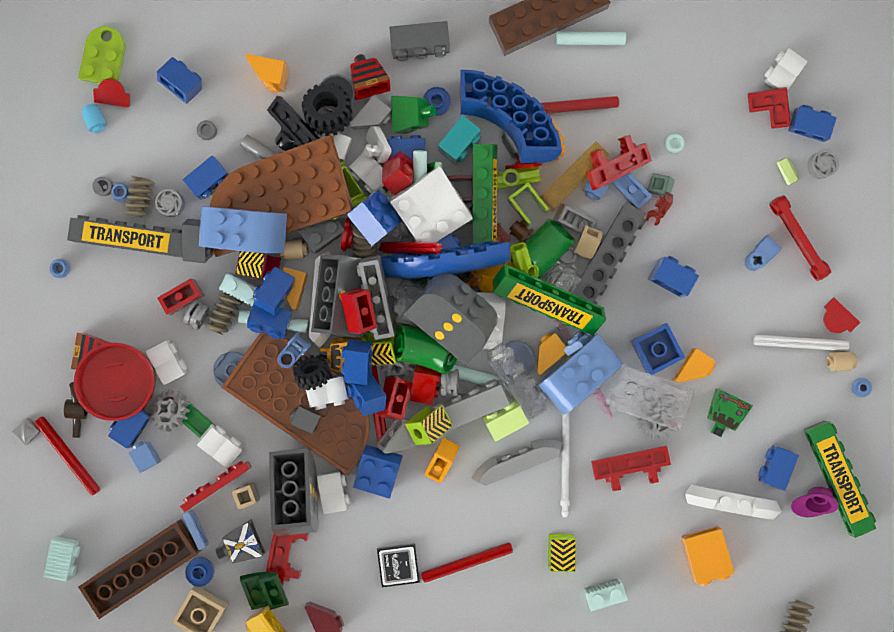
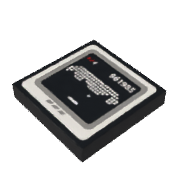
(398, 565)

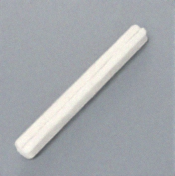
(796, 342)

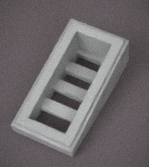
(561, 212)

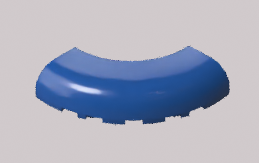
(513, 112)
(449, 261)

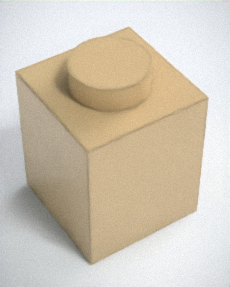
(588, 242)
(245, 496)

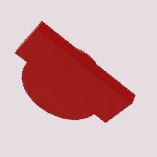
(111, 93)
(518, 165)
(347, 238)
(838, 318)

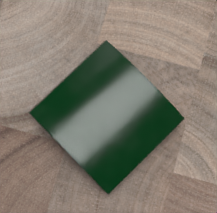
(264, 590)

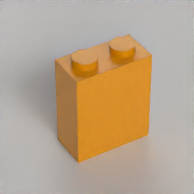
(708, 555)

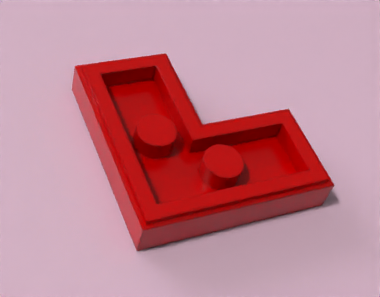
(775, 101)

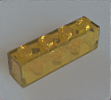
(570, 178)

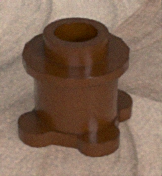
(520, 231)

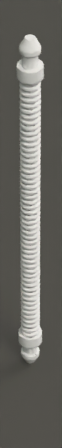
(565, 502)

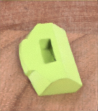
(788, 171)

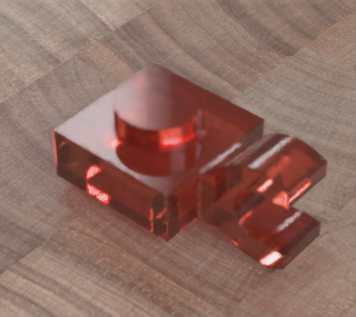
(663, 205)

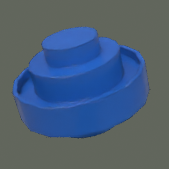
(439, 98)
(199, 571)

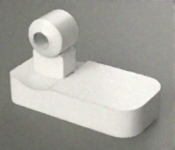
(377, 145)

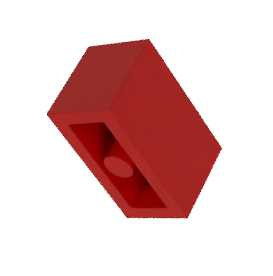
(397, 172)
(180, 296)
(358, 310)
(424, 385)
(397, 397)

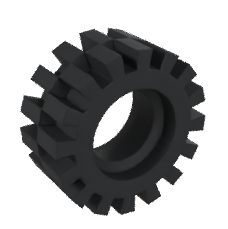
(313, 364)

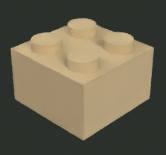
(200, 611)

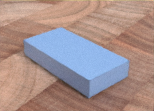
(195, 529)

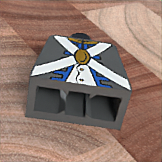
(241, 544)

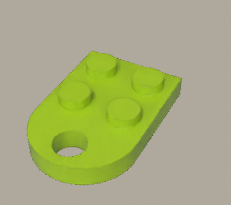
(100, 57)

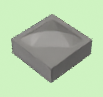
(26, 431)

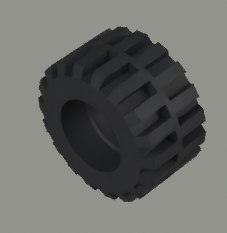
(323, 96)

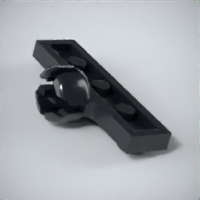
(293, 128)

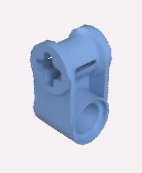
(764, 252)
(294, 350)

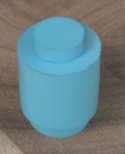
(94, 118)

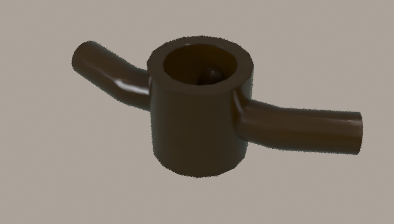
(74, 411)

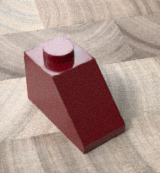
(323, 618)

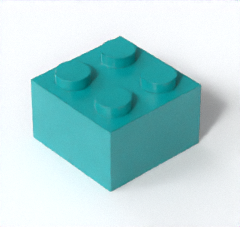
(459, 140)

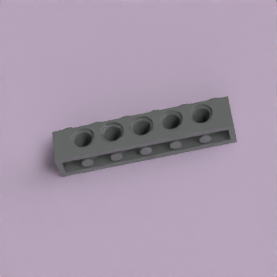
(636, 219)

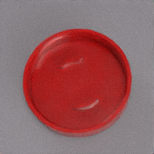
(114, 381)

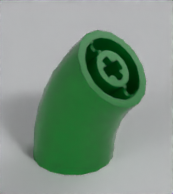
(548, 245)
(419, 348)

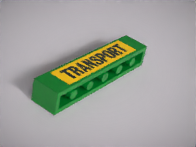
(484, 192)
(548, 300)
(839, 477)

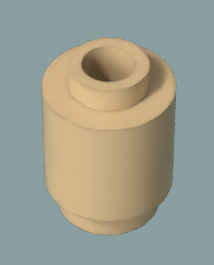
(294, 249)
(841, 361)

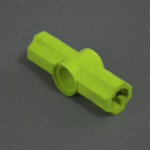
(523, 176)
(522, 259)

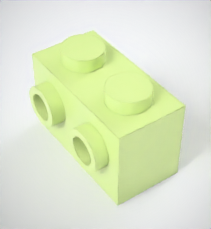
(506, 420)

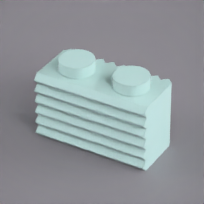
(238, 288)
(62, 558)
(605, 595)

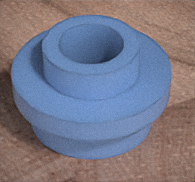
(115, 192)
(54, 268)
(856, 387)

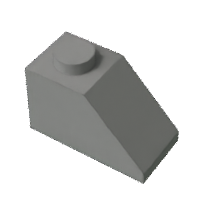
(372, 114)
(396, 438)

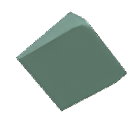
(660, 184)

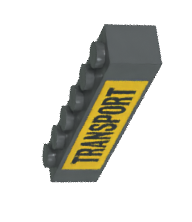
(125, 237)

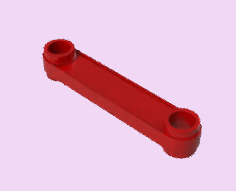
(781, 207)

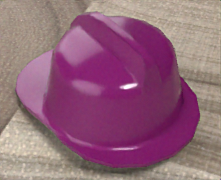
(815, 503)

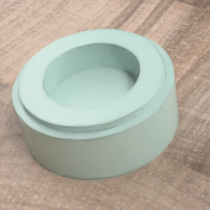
(674, 143)

